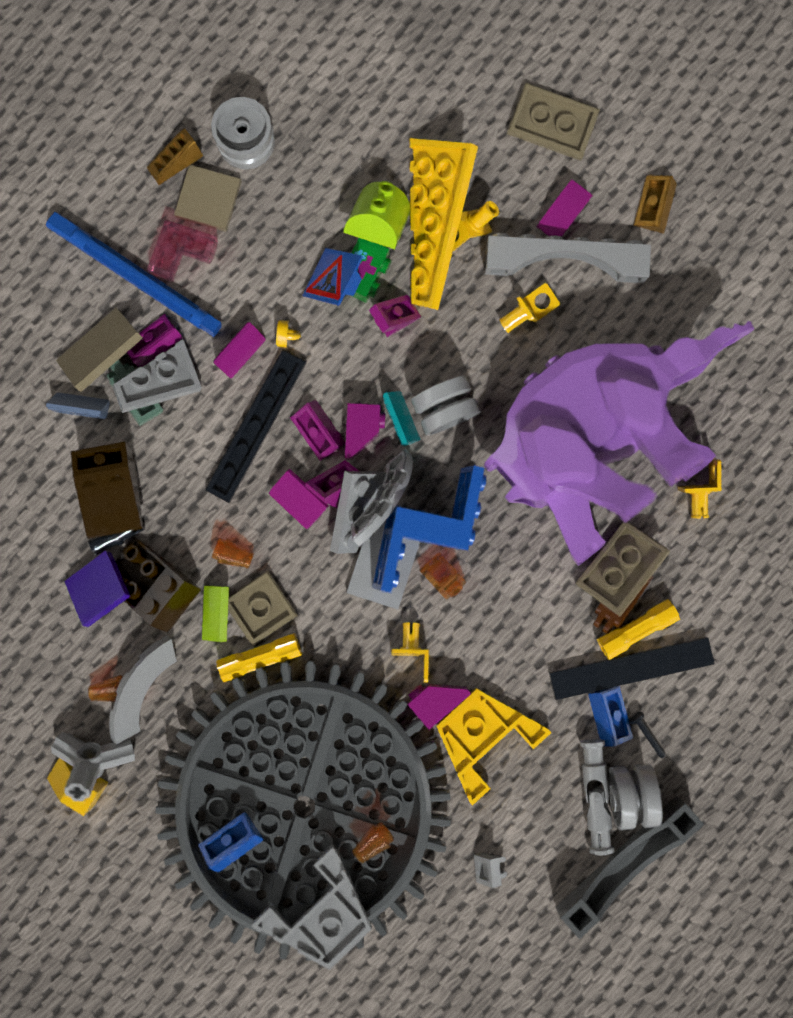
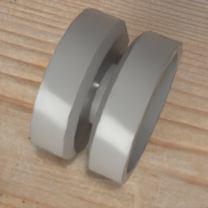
(243, 132)
(444, 402)
(634, 796)

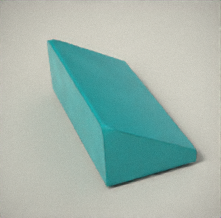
(401, 418)

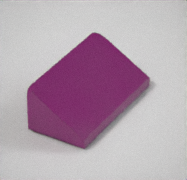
(155, 339)
(239, 350)
(317, 430)
(297, 499)

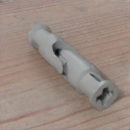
(598, 815)

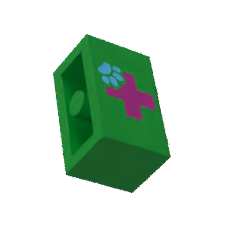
(373, 263)

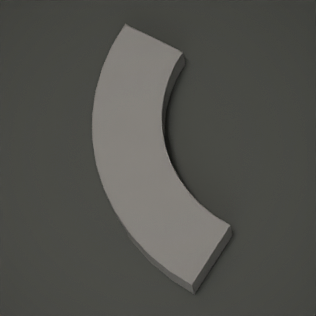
(394, 484)
(134, 686)

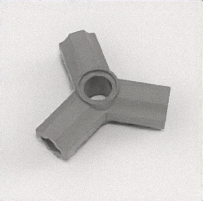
(89, 761)

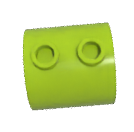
(379, 214)

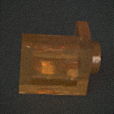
(443, 576)

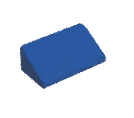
(610, 716)
(230, 842)

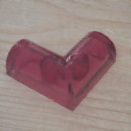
(175, 242)

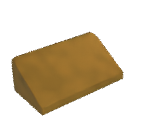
(655, 202)

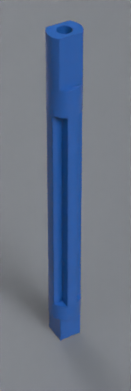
(133, 273)

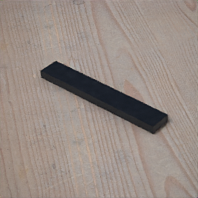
(256, 426)
(631, 668)

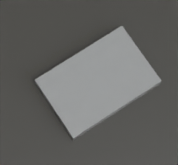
(365, 567)

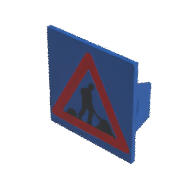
(334, 277)

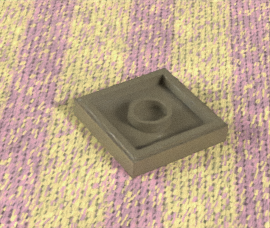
(207, 198)
(260, 608)

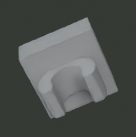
(488, 869)

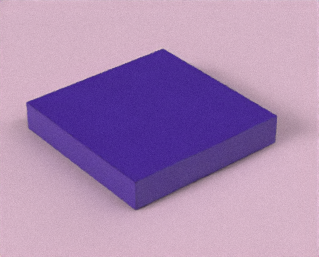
(97, 589)

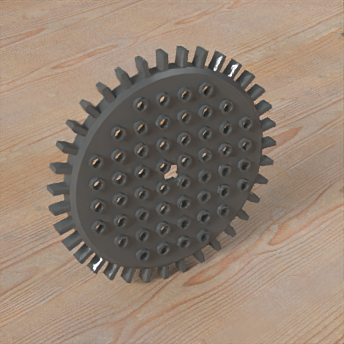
(241, 721)

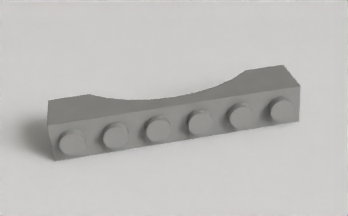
(621, 261)

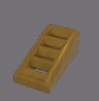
(175, 157)

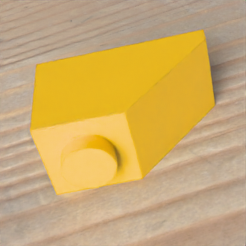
(58, 778)

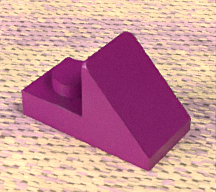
(394, 314)
(329, 483)

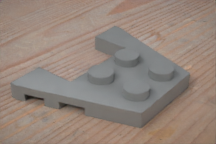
(330, 925)

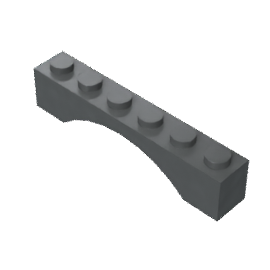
(591, 898)

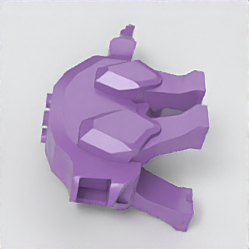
(598, 411)

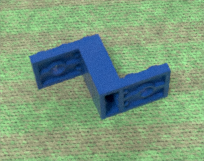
(430, 528)

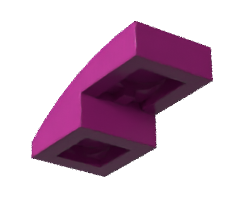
(564, 210)

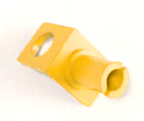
(475, 223)
(528, 309)
(700, 493)
(411, 647)

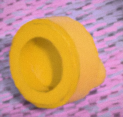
(284, 334)

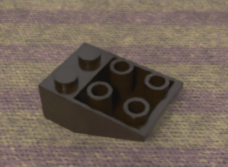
(107, 489)
(155, 586)

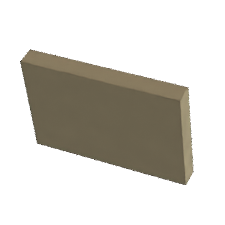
(553, 121)
(98, 349)
(622, 567)

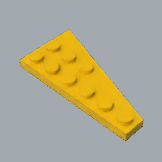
(436, 206)

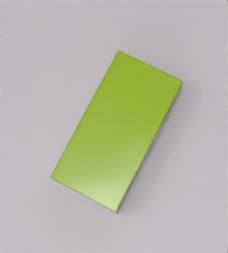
(215, 613)

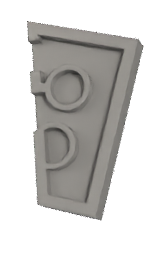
(160, 380)
(357, 493)

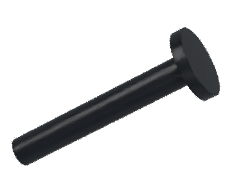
(638, 720)

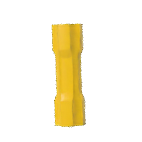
(654, 620)
(262, 656)

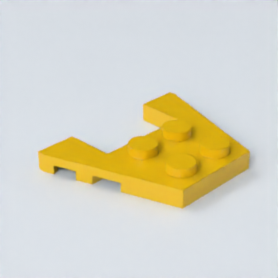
(475, 729)

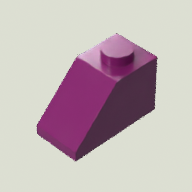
(362, 427)
(435, 701)

